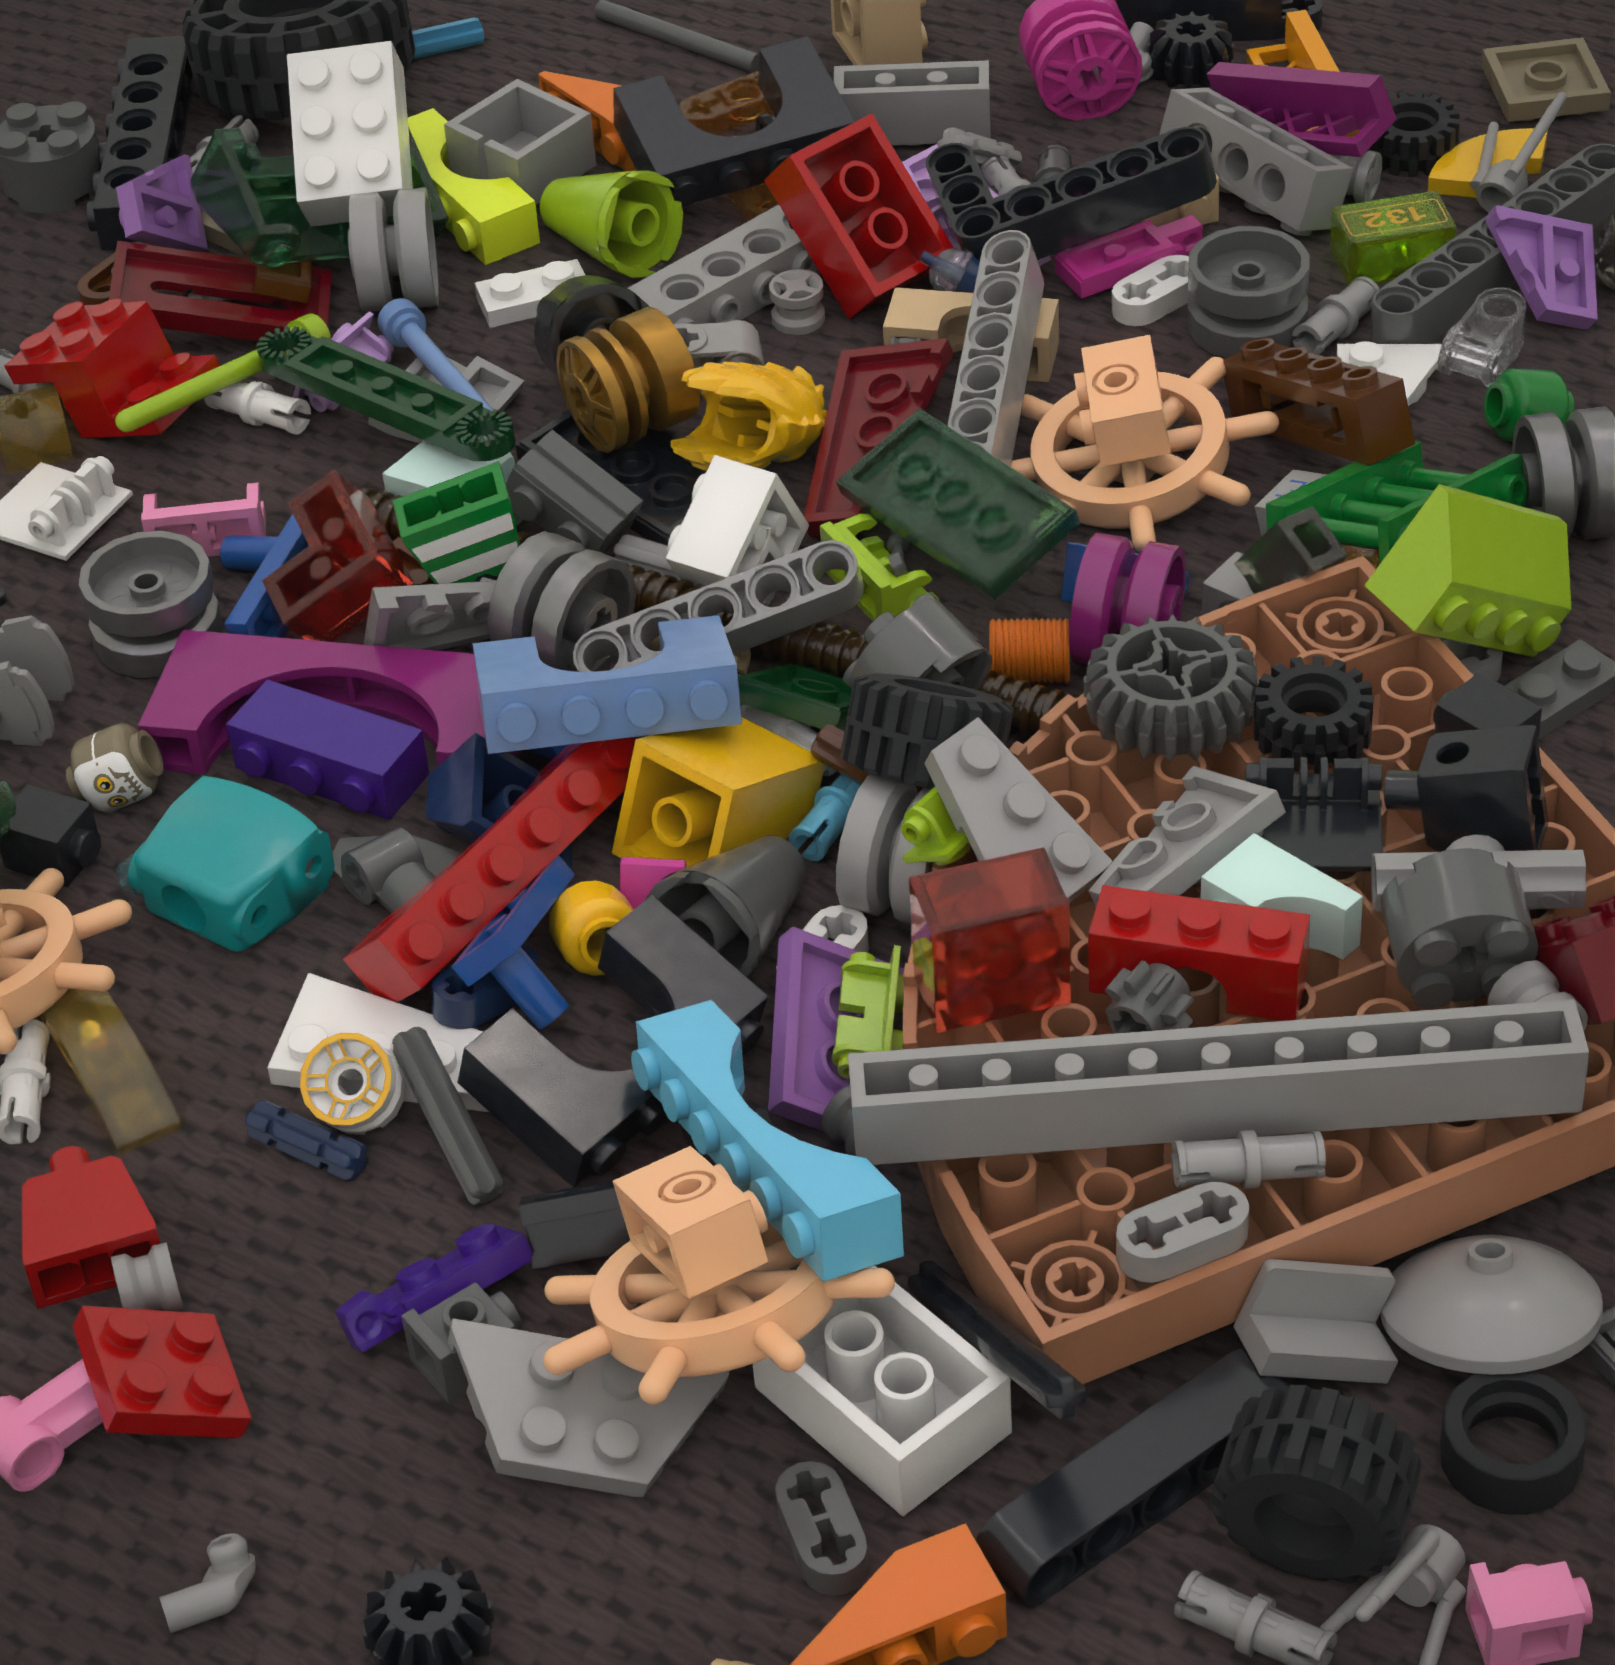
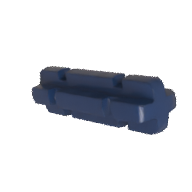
(306, 1140)

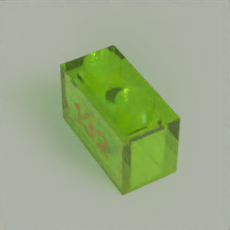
(1388, 234)

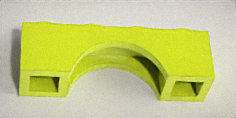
(484, 214)

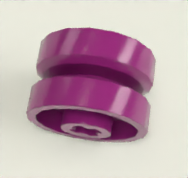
(1122, 589)

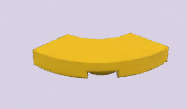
(1459, 166)

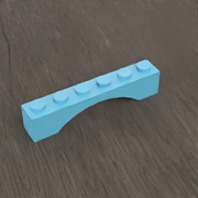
(822, 1202)

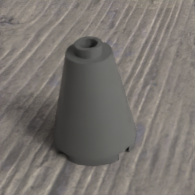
(737, 897)

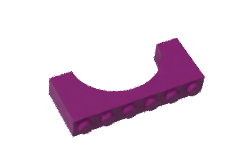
(218, 673)

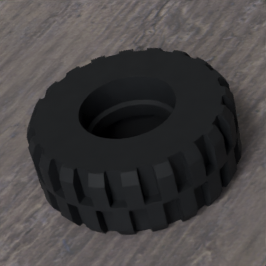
(243, 45)

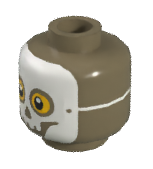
(114, 767)

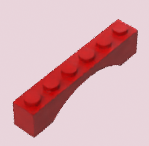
(492, 871)

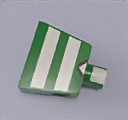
(460, 526)

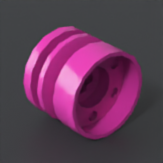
(1080, 56)

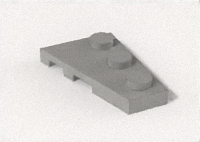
(429, 615)

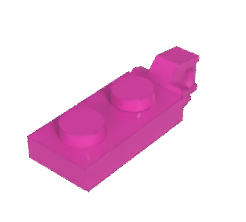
(1110, 258)

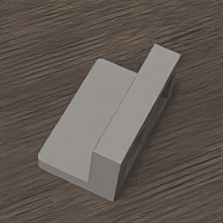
(1317, 1321)

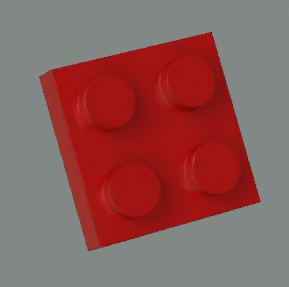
(160, 1372)

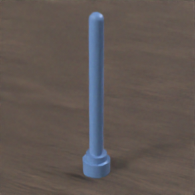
(406, 327)

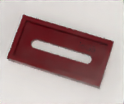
(147, 268)

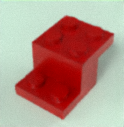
(104, 363)

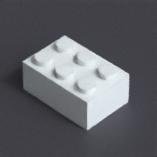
(348, 128)
(893, 1396)

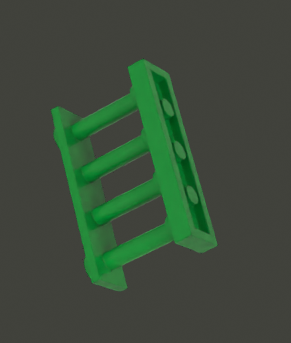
(1378, 501)

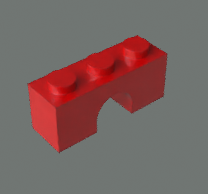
(1248, 949)

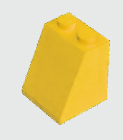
(713, 792)

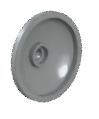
(1492, 1305)

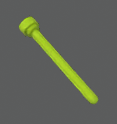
(207, 383)

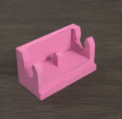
(208, 521)

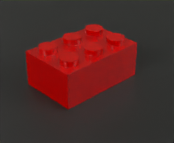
(858, 214)

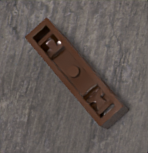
(1320, 399)

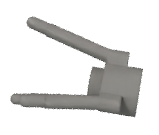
(1509, 177)
(1419, 1575)

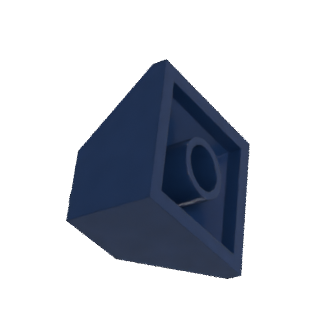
(476, 789)

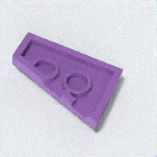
(805, 1026)

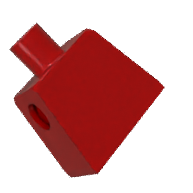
(78, 1222)

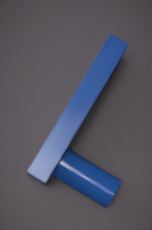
(255, 610)
(500, 952)

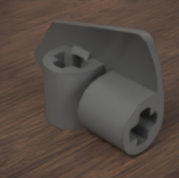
(388, 866)

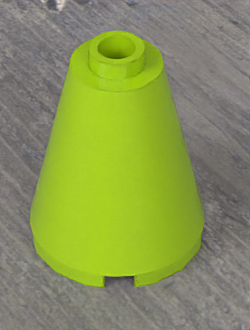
(618, 213)

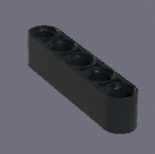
(1121, 1483)

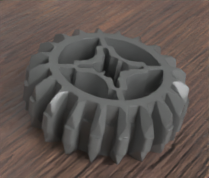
(1171, 688)

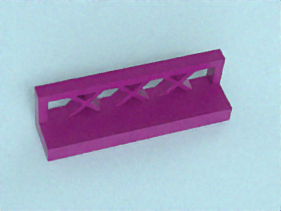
(1311, 99)

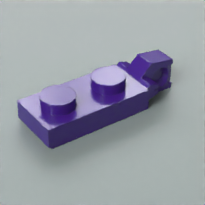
(481, 1257)

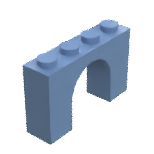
(540, 706)

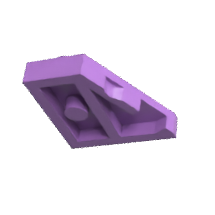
(162, 208)
(1550, 263)

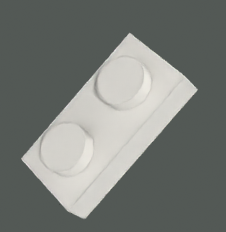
(517, 295)

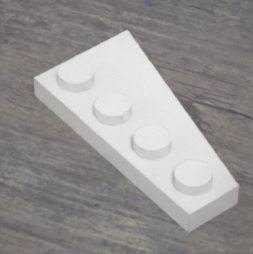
(334, 1008)

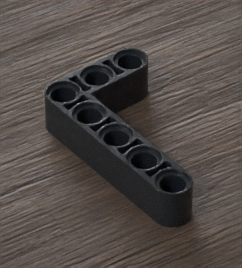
(1078, 201)

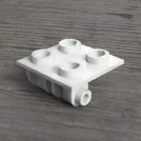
(59, 508)

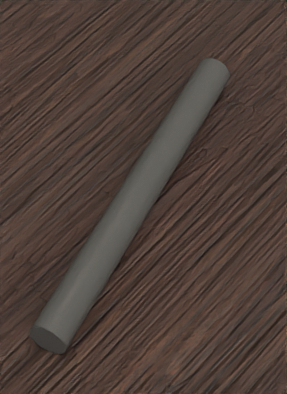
(677, 36)

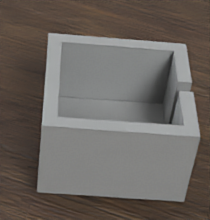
(521, 137)

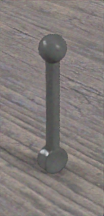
(897, 547)

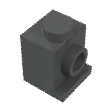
(429, 1334)

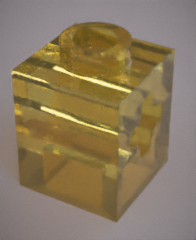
(33, 429)

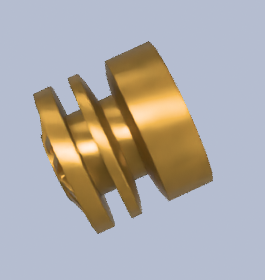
(627, 379)

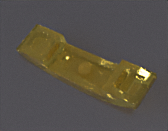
(111, 1068)

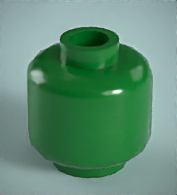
(1525, 393)

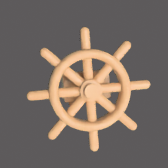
(1125, 418)
(43, 929)
(702, 1260)

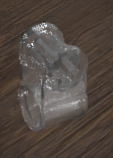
(1486, 336)

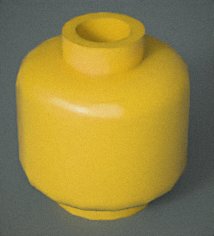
(581, 922)

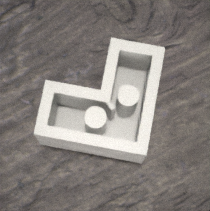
(734, 523)

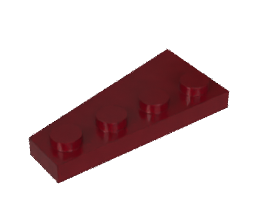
(868, 401)

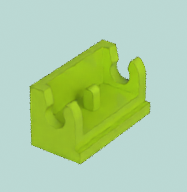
(882, 589)

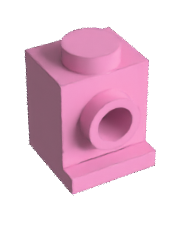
(1527, 1613)

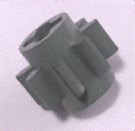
(1148, 999)

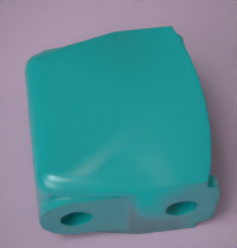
(231, 863)

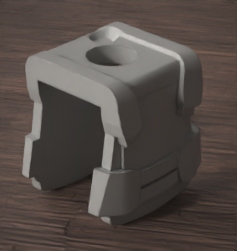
(31, 672)

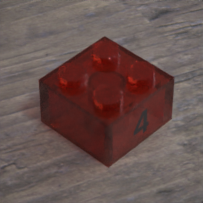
(990, 939)

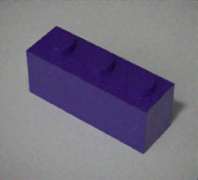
(328, 749)

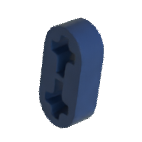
(471, 1006)

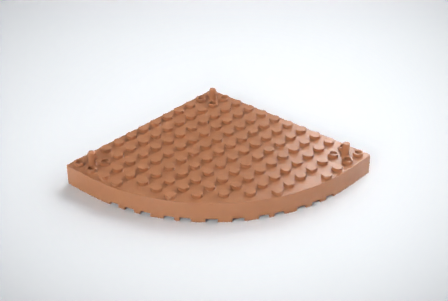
(1044, 1224)

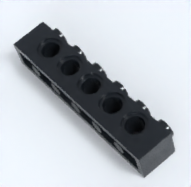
(144, 128)

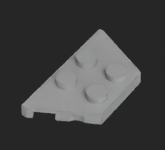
(573, 1426)

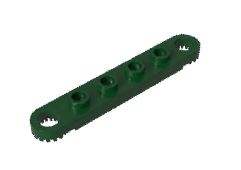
(387, 394)

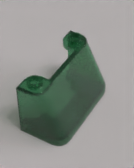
(259, 208)

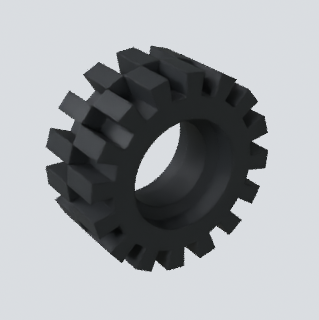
(1419, 135)
(1313, 689)

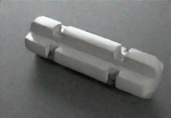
(981, 146)

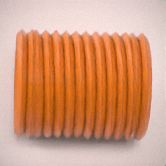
(1031, 649)

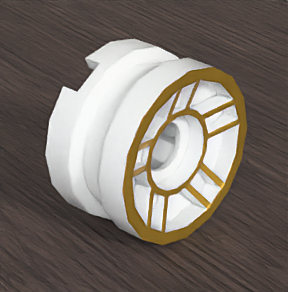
(342, 1059)

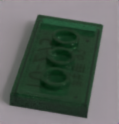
(958, 503)

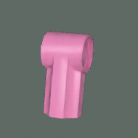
(43, 1426)

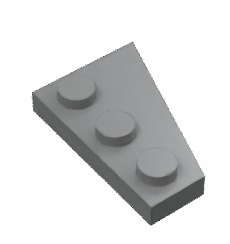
(1007, 808)
(1192, 834)

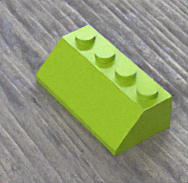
(1479, 573)

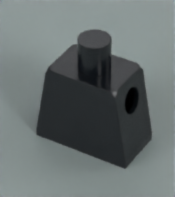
(1476, 786)

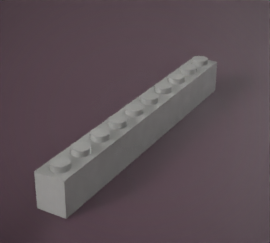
(1218, 1082)

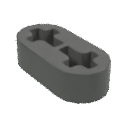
(808, 1532)

